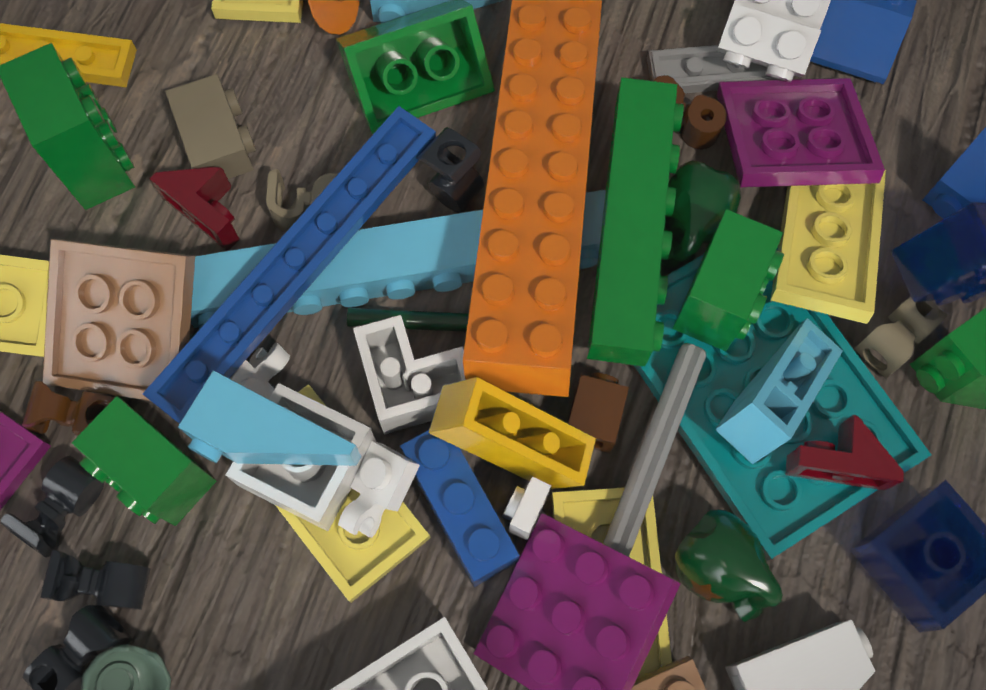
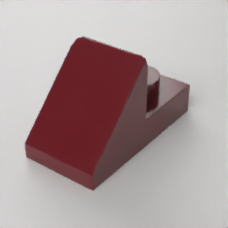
(196, 197)
(857, 462)

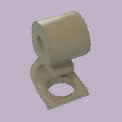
(286, 218)
(896, 340)

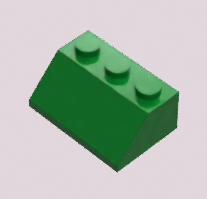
(417, 62)

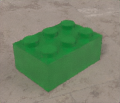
(68, 125)

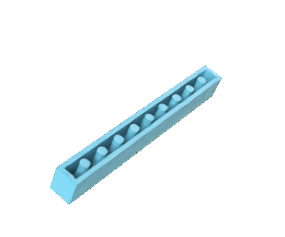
(378, 263)

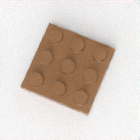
(114, 316)

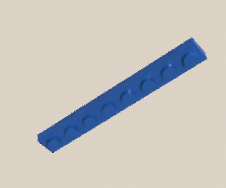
(292, 263)

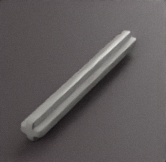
(655, 449)

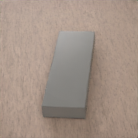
(700, 68)

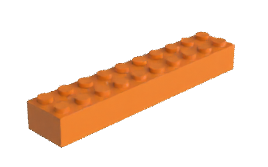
(535, 201)

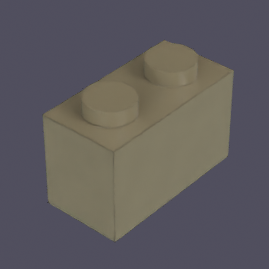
(209, 126)

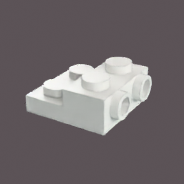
(773, 35)

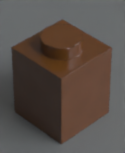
(599, 408)

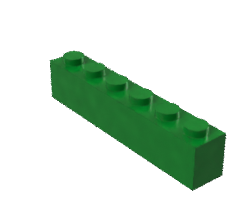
(634, 222)

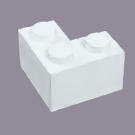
(401, 387)

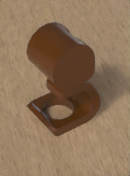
(701, 119)
(47, 406)

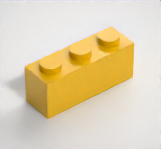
(512, 434)

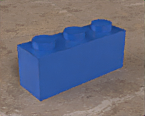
(461, 507)

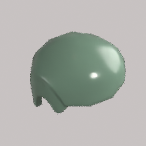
(126, 669)

